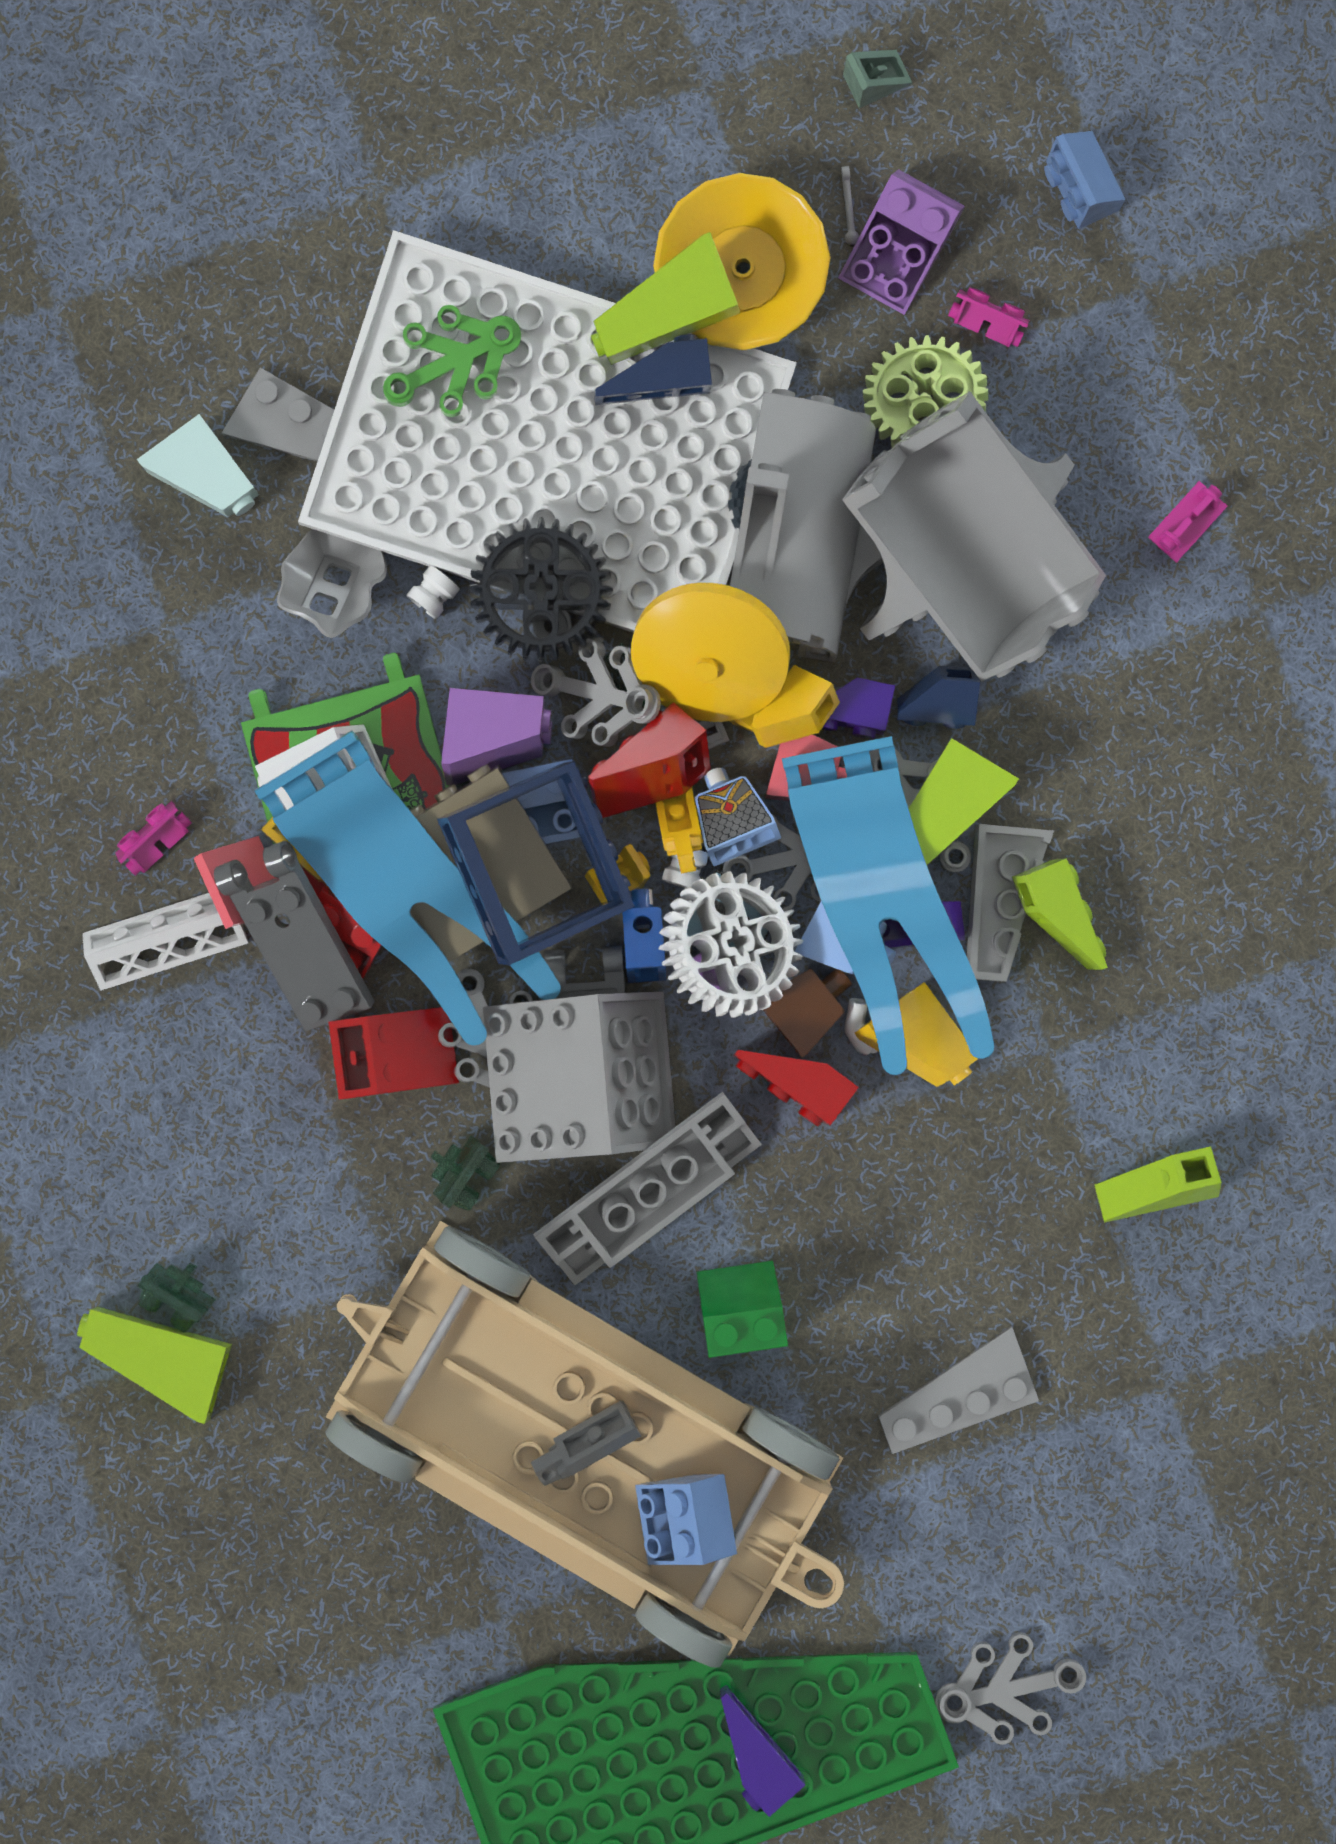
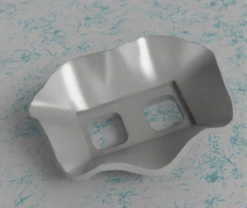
(304, 580)

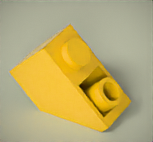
(797, 710)

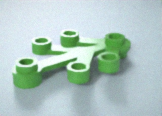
(457, 358)

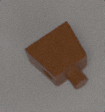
(808, 1008)

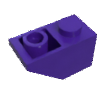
(862, 707)

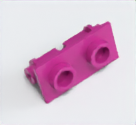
(1003, 320)
(1188, 520)
(161, 826)

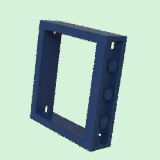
(480, 887)

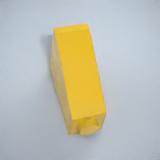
(932, 1039)

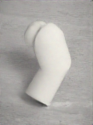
(854, 1021)

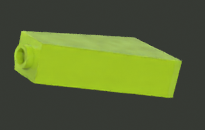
(672, 302)
(955, 797)
(161, 1359)

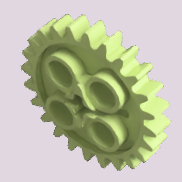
(950, 374)

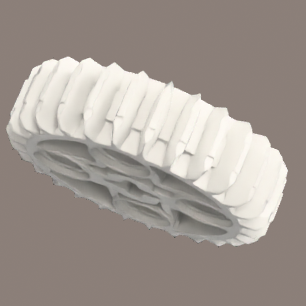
(731, 960)

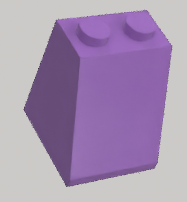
(492, 731)

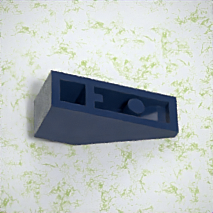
(668, 372)

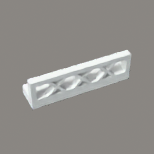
(160, 932)

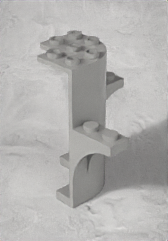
(796, 535)
(973, 540)

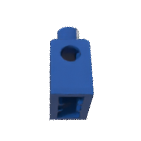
(642, 949)

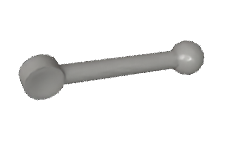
(851, 236)

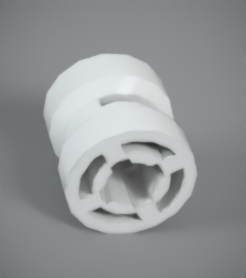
(433, 592)
(673, 874)

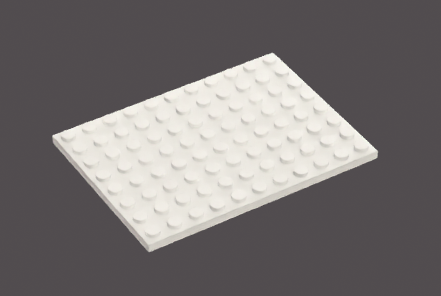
(631, 475)

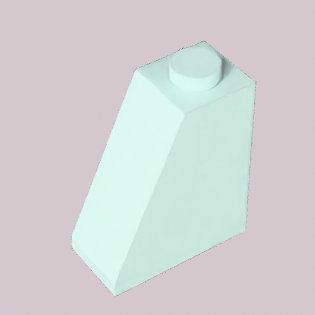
(201, 468)

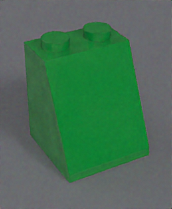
(741, 1309)

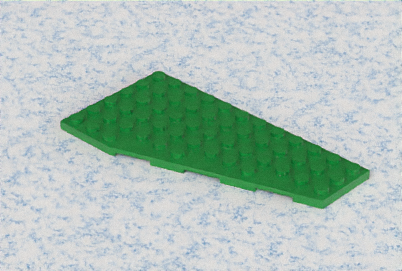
(650, 1755)

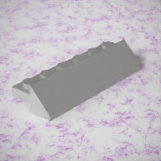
(649, 1191)

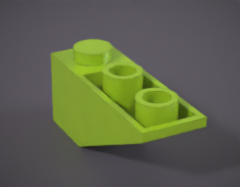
(1055, 904)
(1160, 1185)

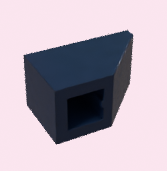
(944, 697)

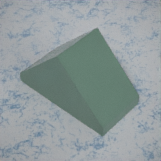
(874, 75)

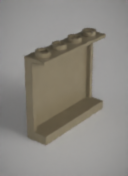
(510, 848)

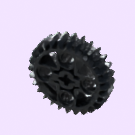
(528, 538)

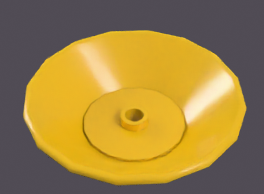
(773, 232)

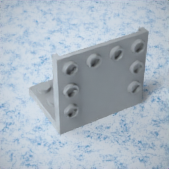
(579, 1075)

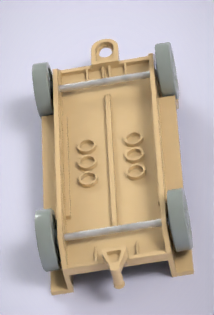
(489, 1366)

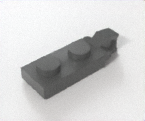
(587, 1443)

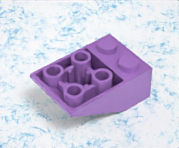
(901, 241)

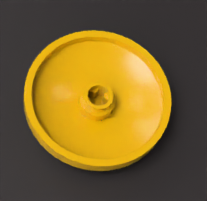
(711, 651)

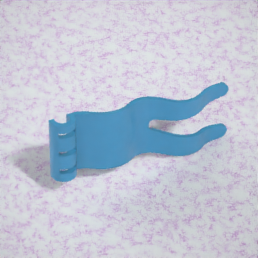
(383, 865)
(874, 871)

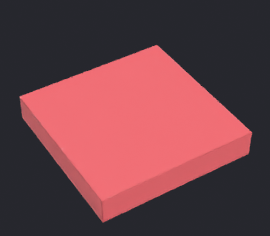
(250, 854)

